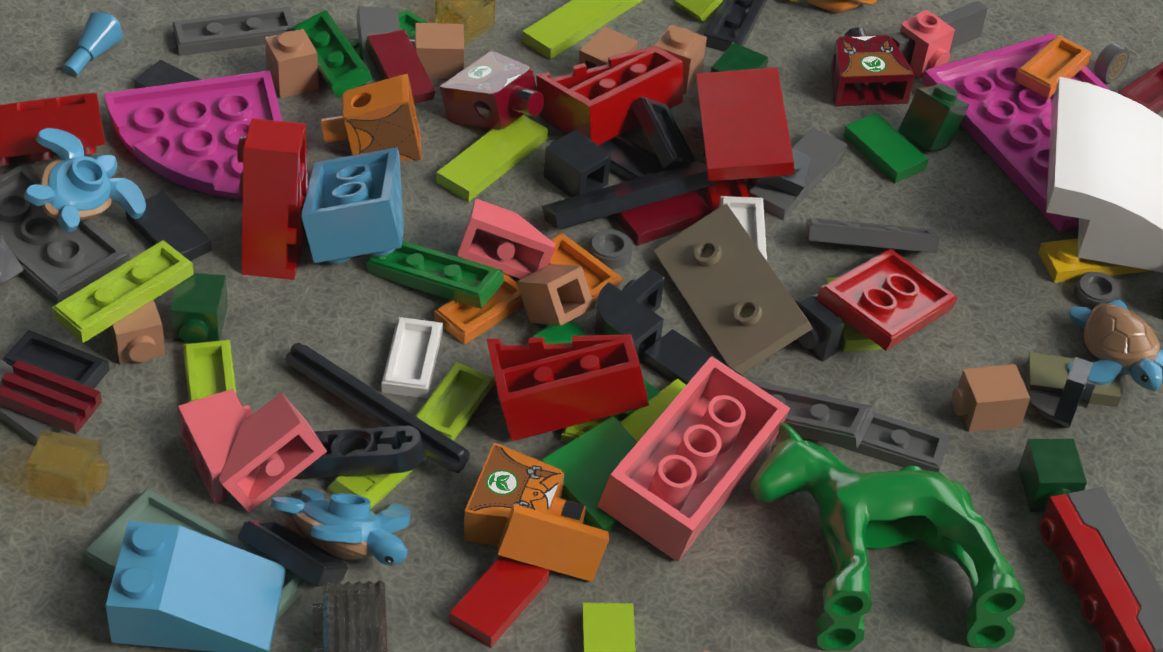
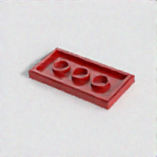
(744, 124)

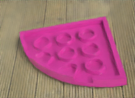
(194, 127)

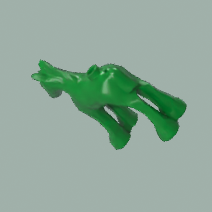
(882, 512)

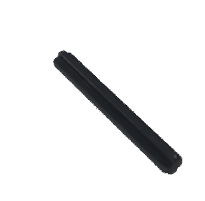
(375, 405)

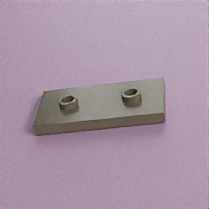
(732, 290)

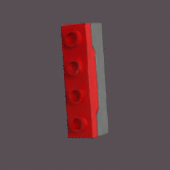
(1105, 570)

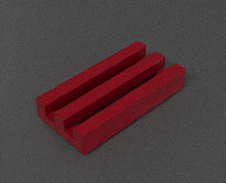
(52, 392)

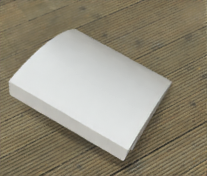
(1107, 174)

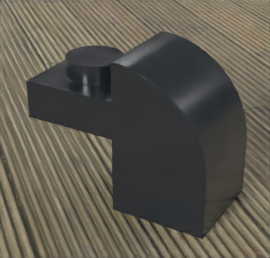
(632, 311)

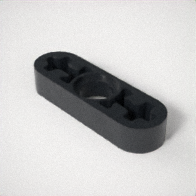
(384, 452)

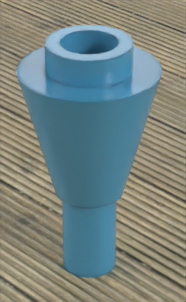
(98, 36)

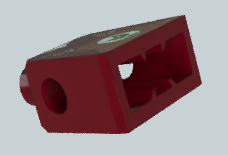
(869, 71)
(491, 93)

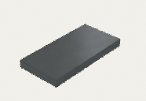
(51, 257)

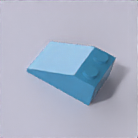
(354, 206)
(191, 592)

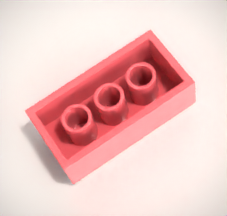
(693, 458)

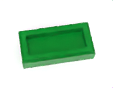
(885, 147)

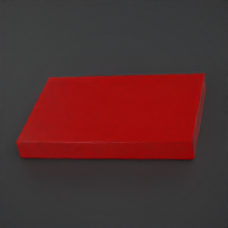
(887, 299)

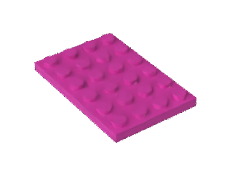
(1009, 117)

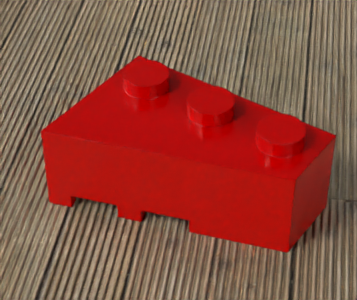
(601, 97)
(24, 120)
(273, 197)
(566, 383)

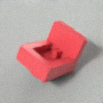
(932, 41)

